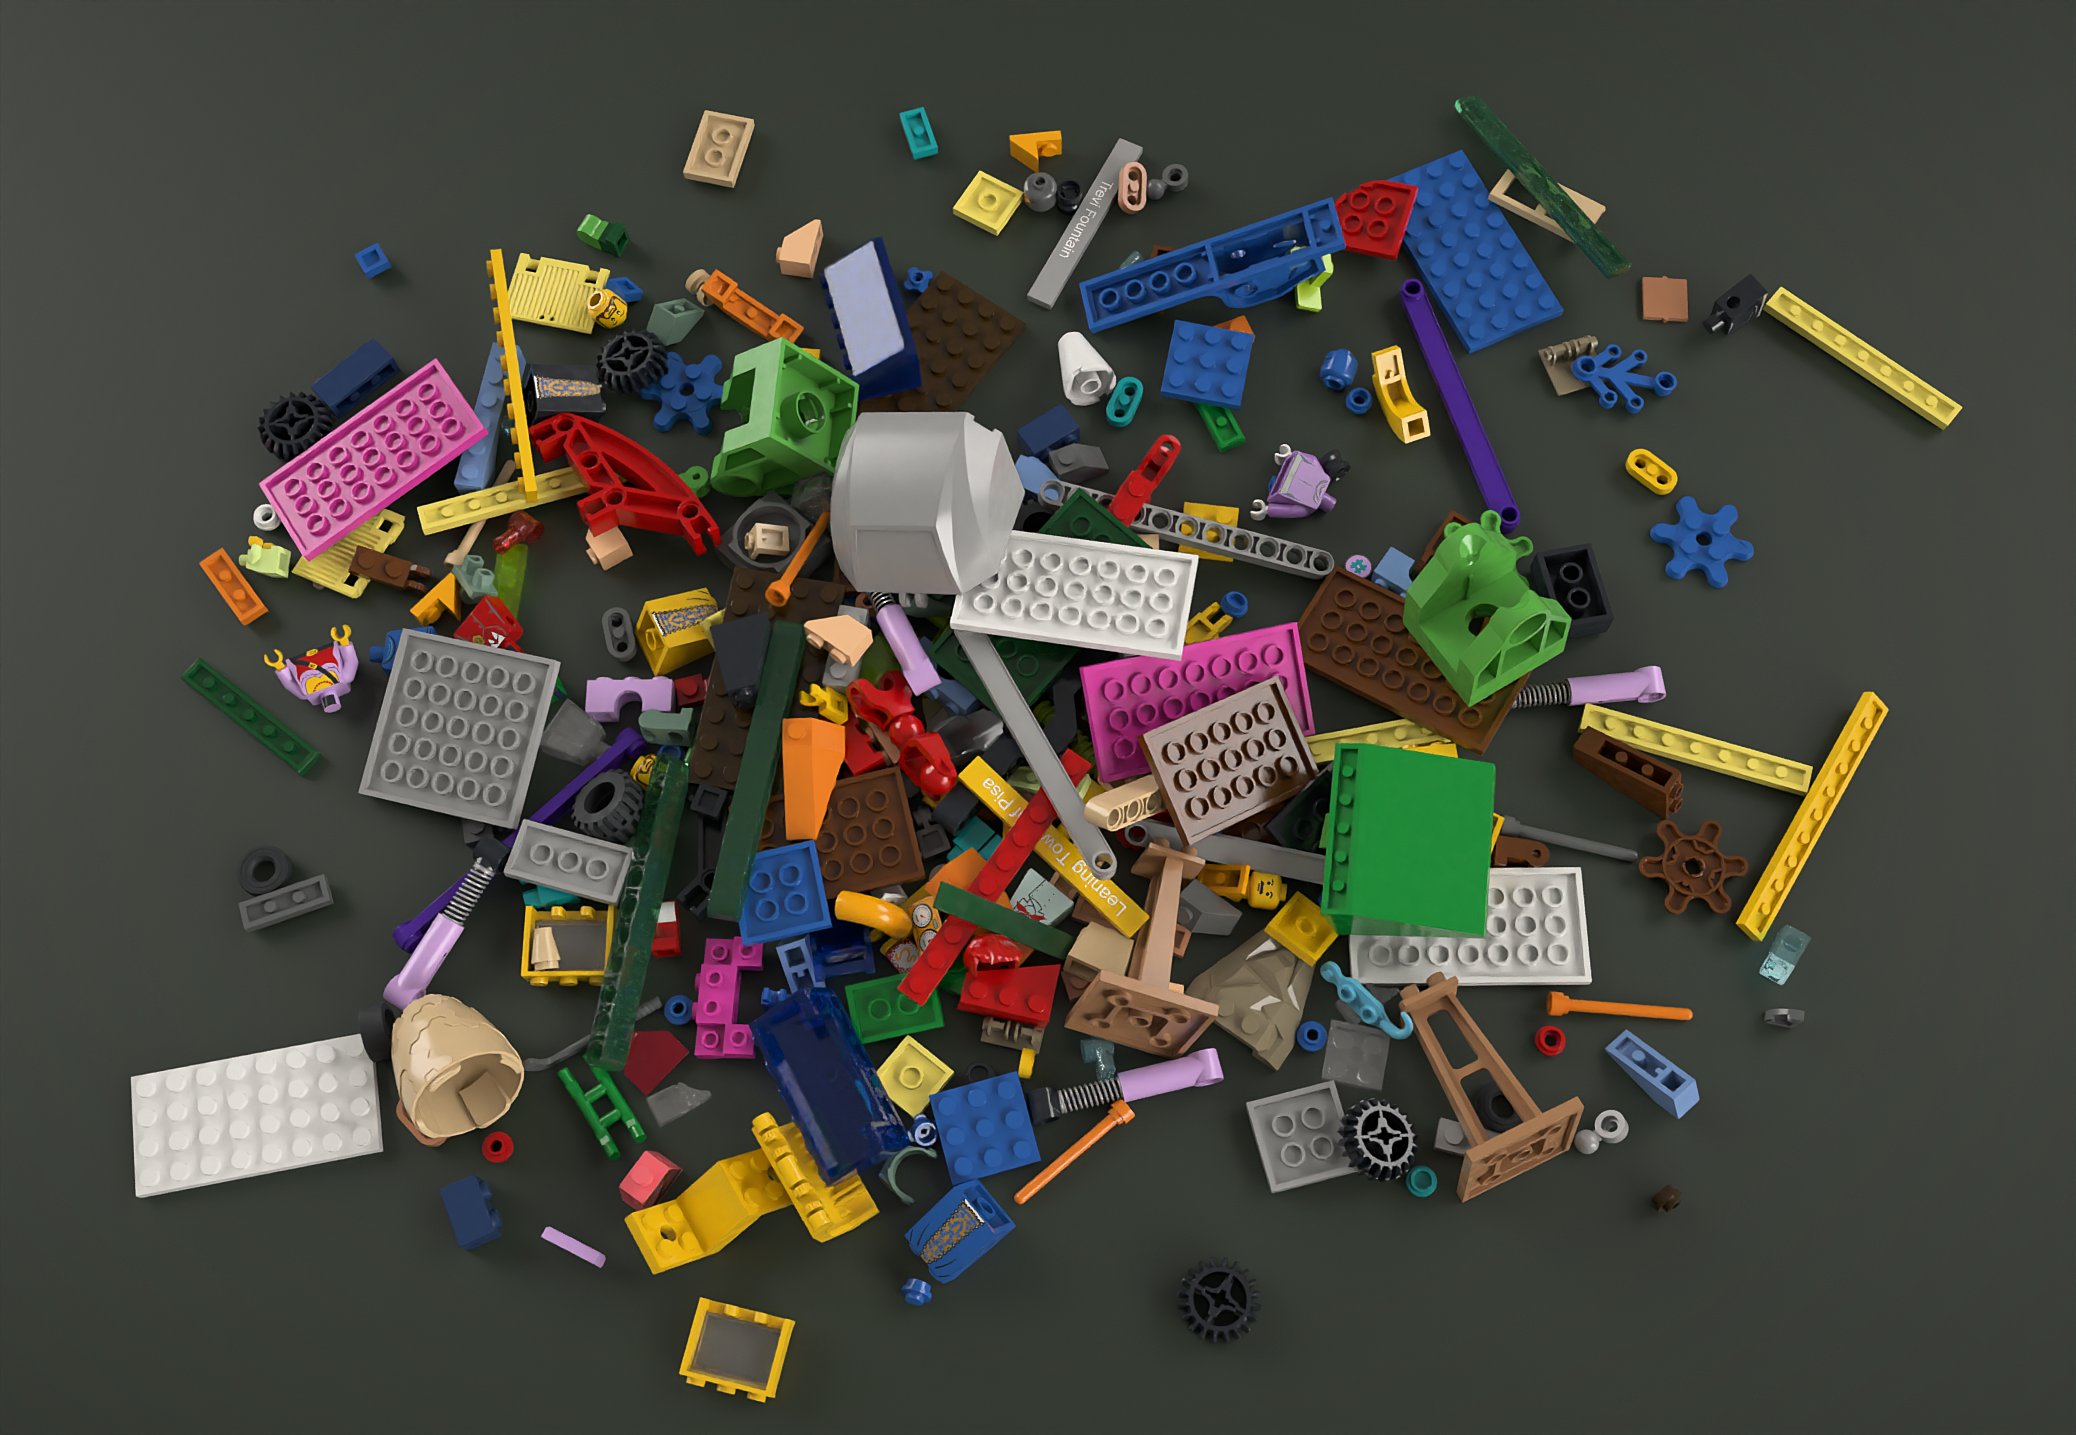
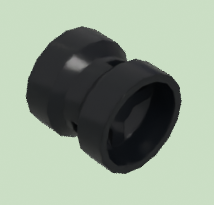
(1069, 196)

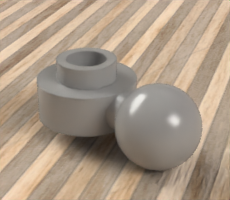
(1588, 1141)

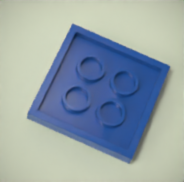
(1207, 365)
(784, 895)
(984, 1128)

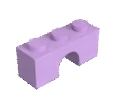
(607, 696)

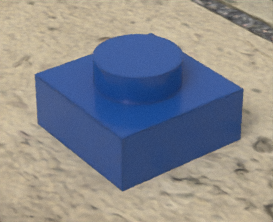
(372, 260)
(624, 289)

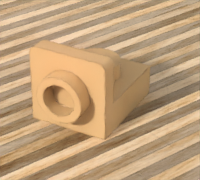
(767, 540)

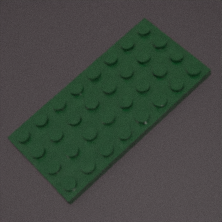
(1034, 662)

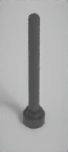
(1513, 828)

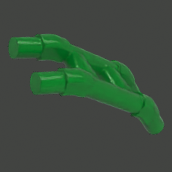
(597, 1124)

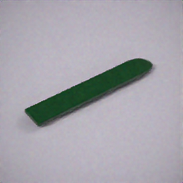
(1003, 921)

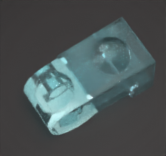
(1784, 954)

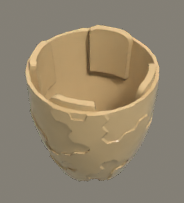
(452, 1067)

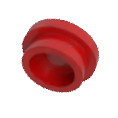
(1558, 1037)
(505, 1151)

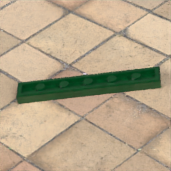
(251, 716)

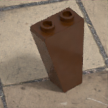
(1630, 772)

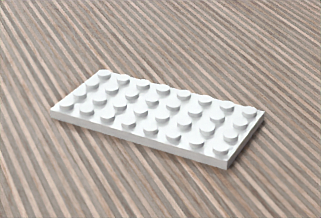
(1084, 596)
(1531, 939)
(254, 1115)

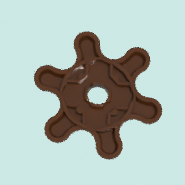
(1705, 853)

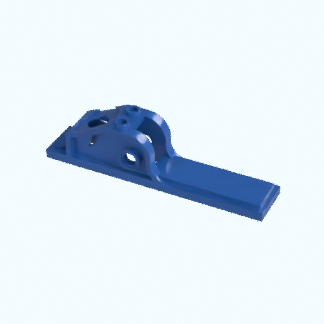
(1250, 257)

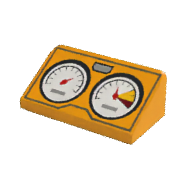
(924, 921)

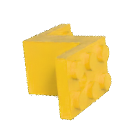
(708, 1211)

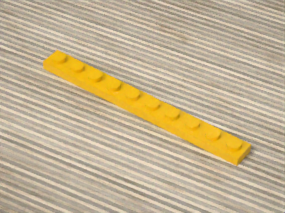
(512, 385)
(1812, 817)

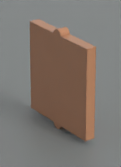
(1664, 299)

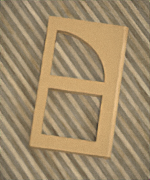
(1588, 206)

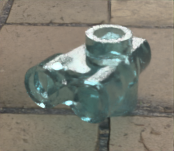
(1099, 1051)

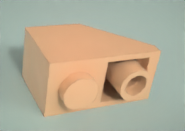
(840, 636)

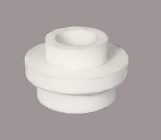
(262, 513)

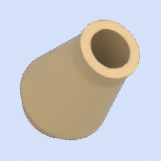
(544, 952)

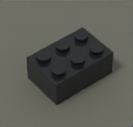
(1577, 585)

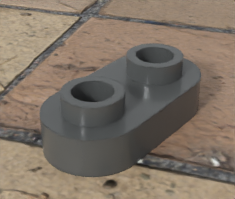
(619, 636)

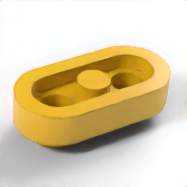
(1652, 470)

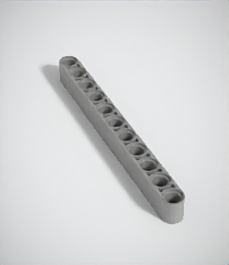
(1198, 539)

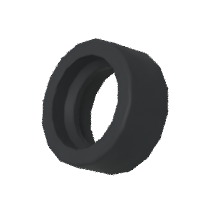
(376, 1030)

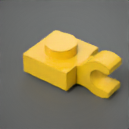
(830, 702)

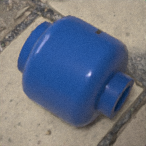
(1338, 369)

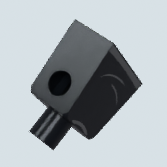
(1737, 306)

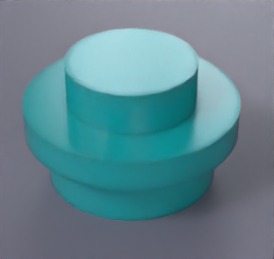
(1421, 1181)

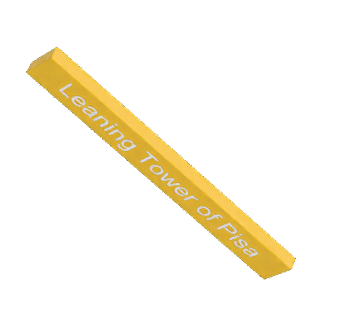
(1055, 850)

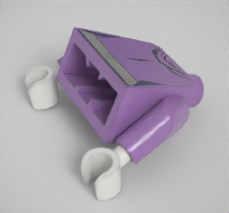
(1297, 489)

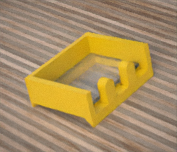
(581, 940)
(736, 1349)

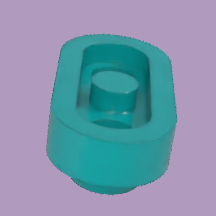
(1124, 404)

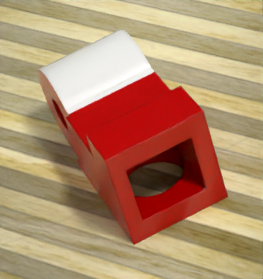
(667, 934)

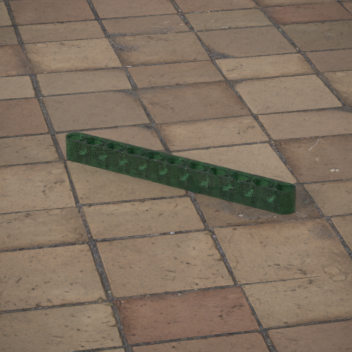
(757, 772)
(638, 914)

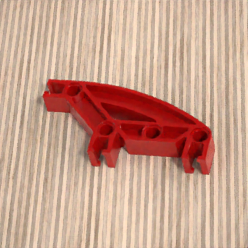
(597, 452)

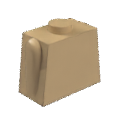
(1097, 950)

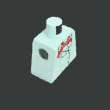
(1041, 900)

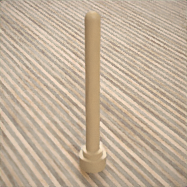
(457, 556)

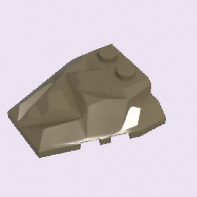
(1258, 996)

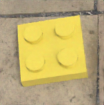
(988, 203)
(912, 1076)

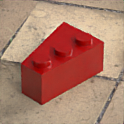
(859, 752)
(1011, 994)

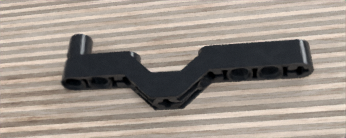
(1005, 756)

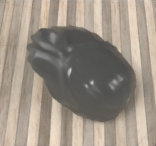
(969, 735)

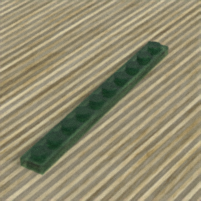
(1543, 187)

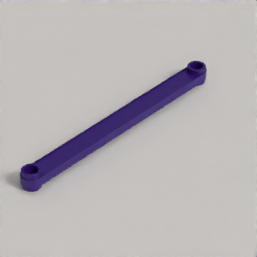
(1458, 404)
(627, 745)

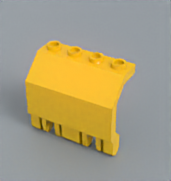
(822, 1208)

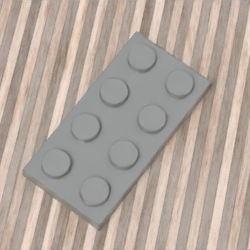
(569, 862)

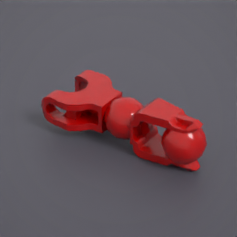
(1154, 465)
(893, 713)

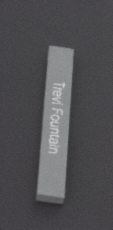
(1082, 226)

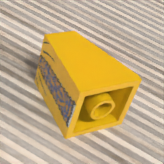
(672, 632)

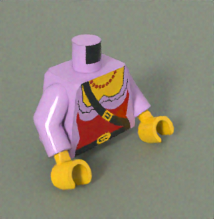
(320, 673)

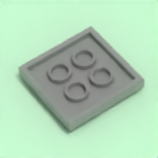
(1299, 1136)

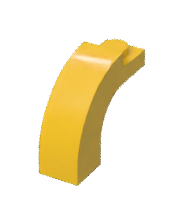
(1401, 410)

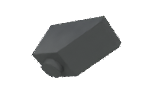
(1077, 463)
(1205, 911)

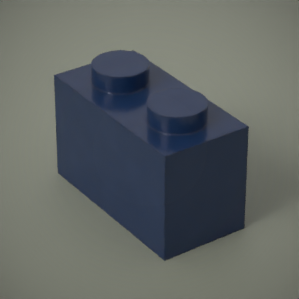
(1048, 433)
(471, 1212)

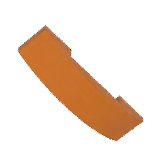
(748, 311)

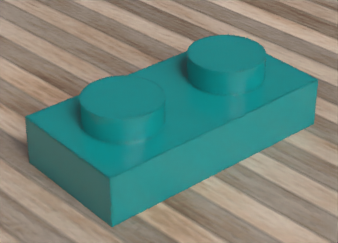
(918, 133)

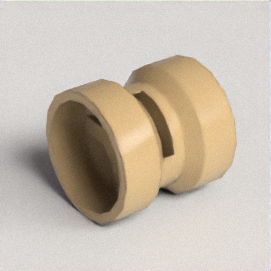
(695, 283)

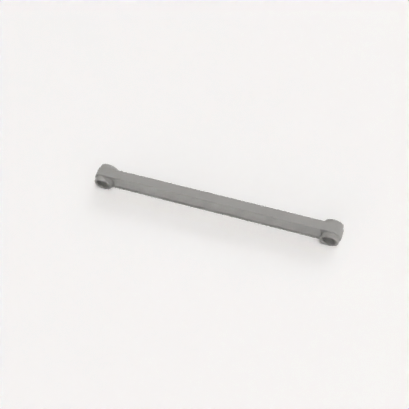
(1037, 752)
(1238, 851)

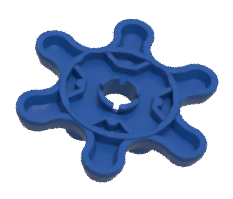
(679, 407)
(1692, 555)

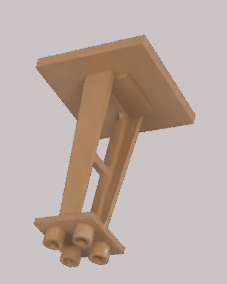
(1140, 1007)
(1514, 1151)

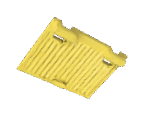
(554, 293)
(333, 564)

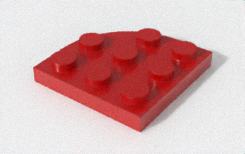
(1376, 217)

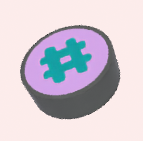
(1359, 565)

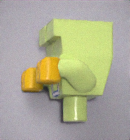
(269, 560)

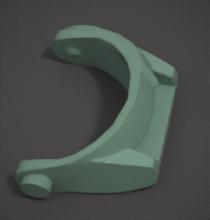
(887, 1174)

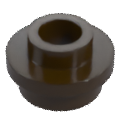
(1667, 1199)

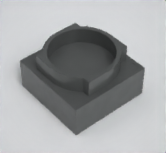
(772, 511)

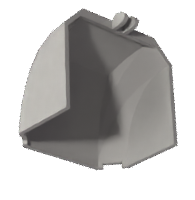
(922, 503)

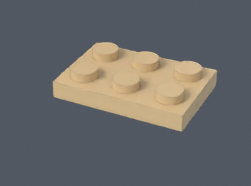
(719, 148)

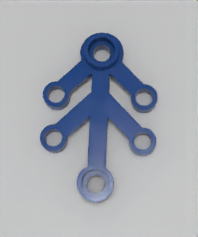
(1620, 377)

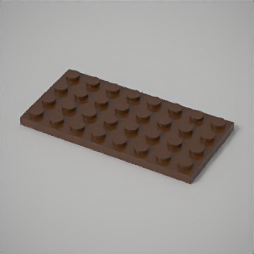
(1360, 642)

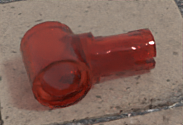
(520, 528)

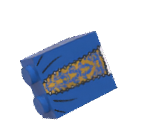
(959, 1230)

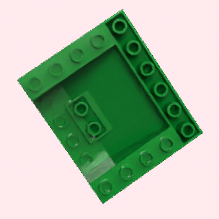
(1408, 843)

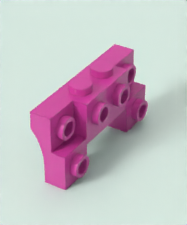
(719, 999)

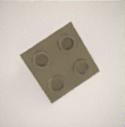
(1560, 358)
(1011, 1034)

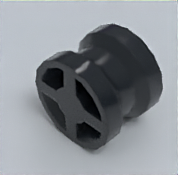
(1334, 465)

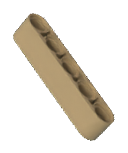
(1125, 804)

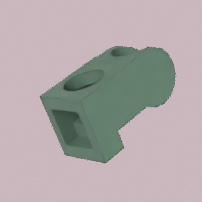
(668, 727)

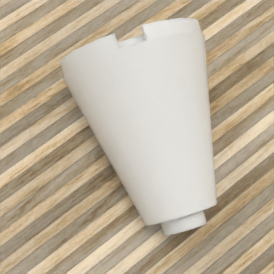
(1083, 370)

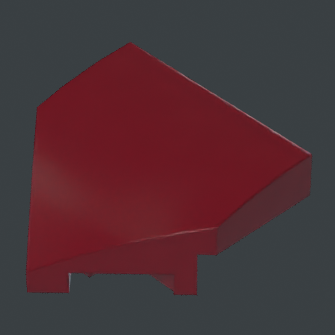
(652, 1058)

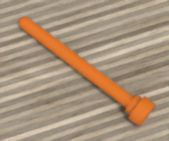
(779, 591)
(1559, 1004)
(1119, 1113)

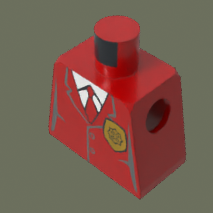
(491, 626)

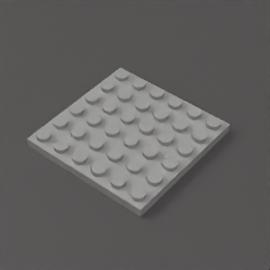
(460, 728)

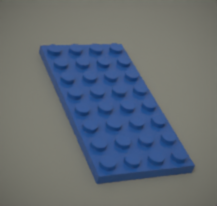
(1472, 256)

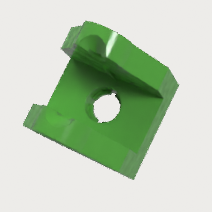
(776, 392)
(1473, 579)

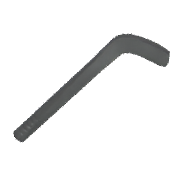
(541, 1064)

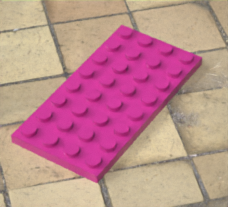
(372, 459)
(1147, 692)

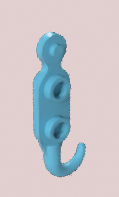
(1364, 1003)

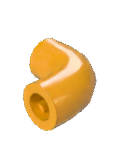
(873, 913)

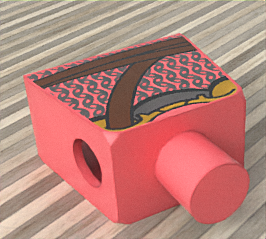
(648, 1180)

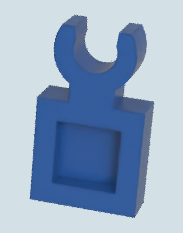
(772, 998)

